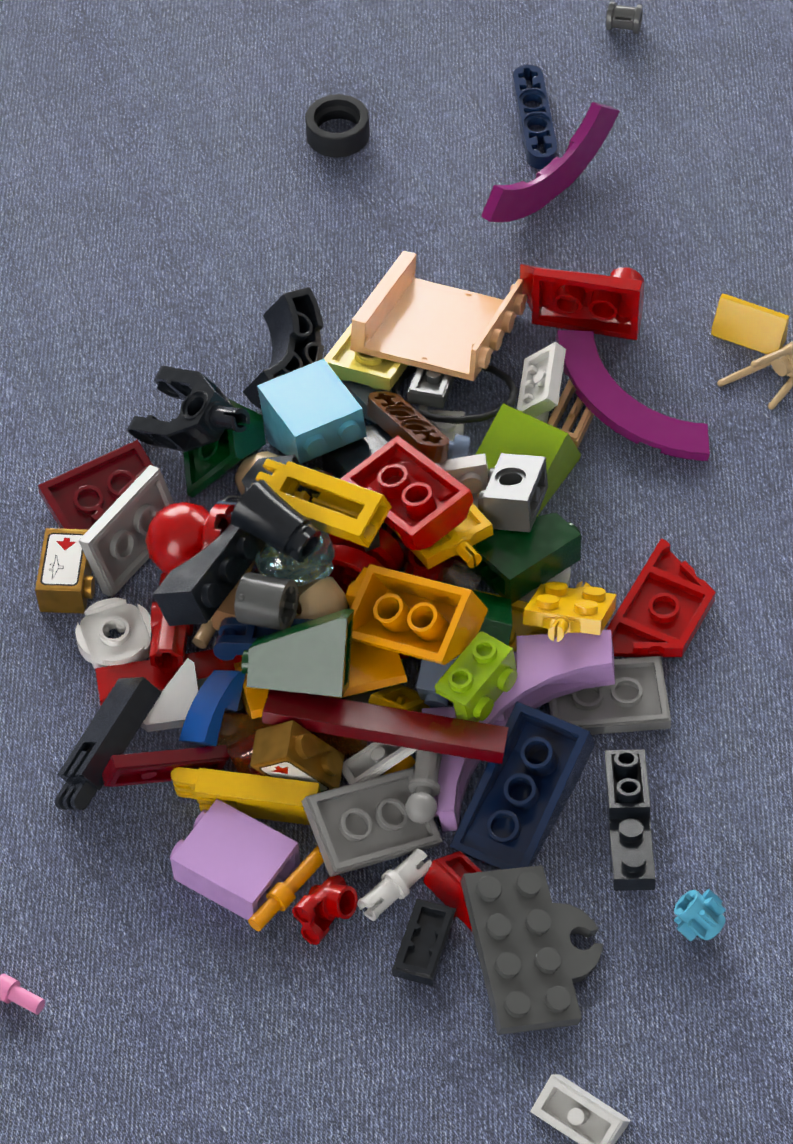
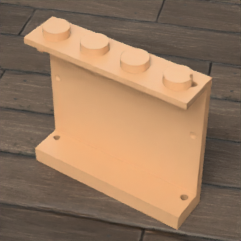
(433, 322)

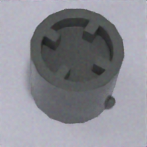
(266, 601)

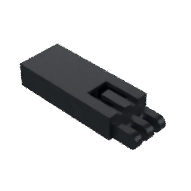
(105, 736)

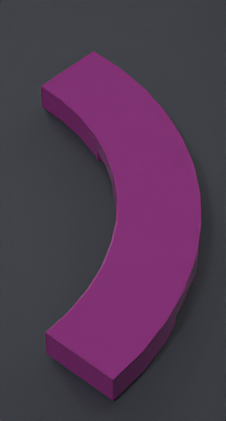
(523, 199)
(620, 410)

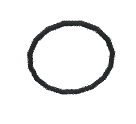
(463, 419)

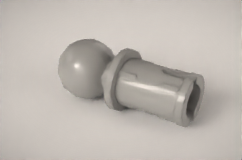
(424, 787)

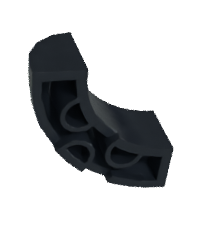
(295, 337)

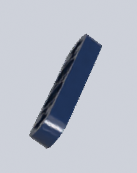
(534, 116)

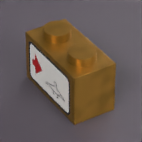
(64, 573)
(296, 754)

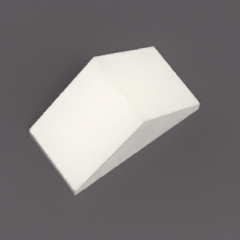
(174, 701)

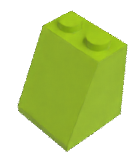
(524, 435)

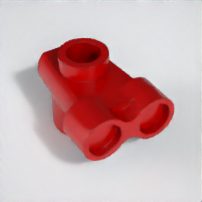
(322, 905)

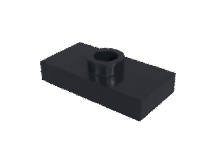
(424, 942)

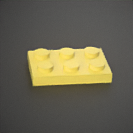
(362, 368)

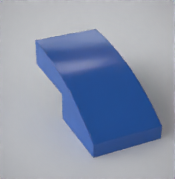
(217, 694)

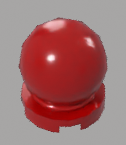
(184, 531)

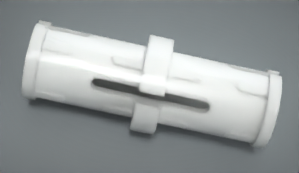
(394, 884)

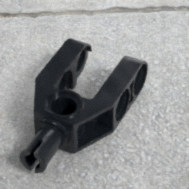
(201, 417)

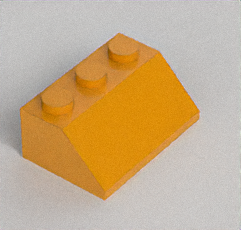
(415, 615)

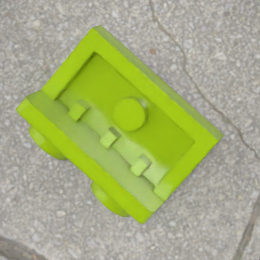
(478, 677)

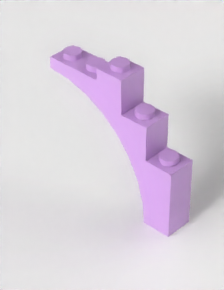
(544, 673)

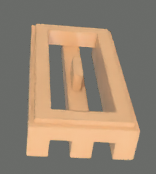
(558, 411)

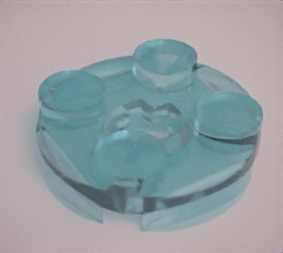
(315, 566)

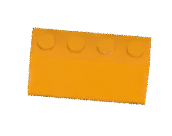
(369, 670)

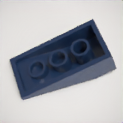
(526, 792)

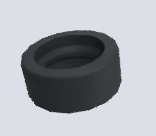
(337, 107)

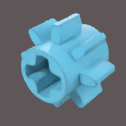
(699, 915)

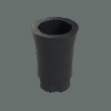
(275, 522)

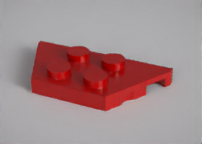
(661, 608)

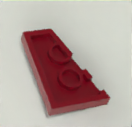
(90, 489)

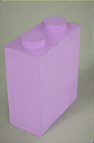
(233, 859)

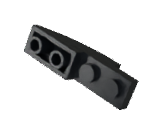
(629, 820)

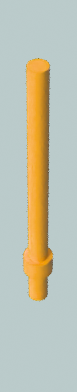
(283, 894)

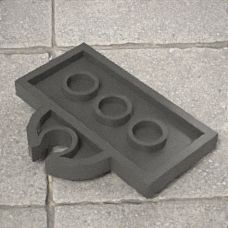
(528, 948)

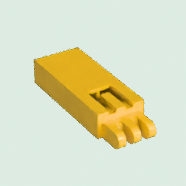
(341, 506)
(252, 794)

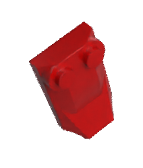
(585, 300)
(422, 494)

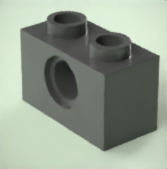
(514, 492)

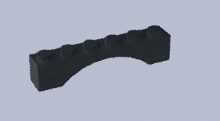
(201, 584)

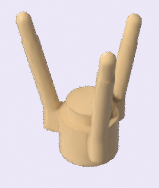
(781, 363)

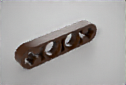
(401, 419)

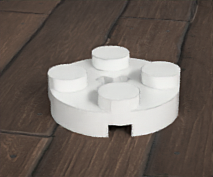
(114, 614)

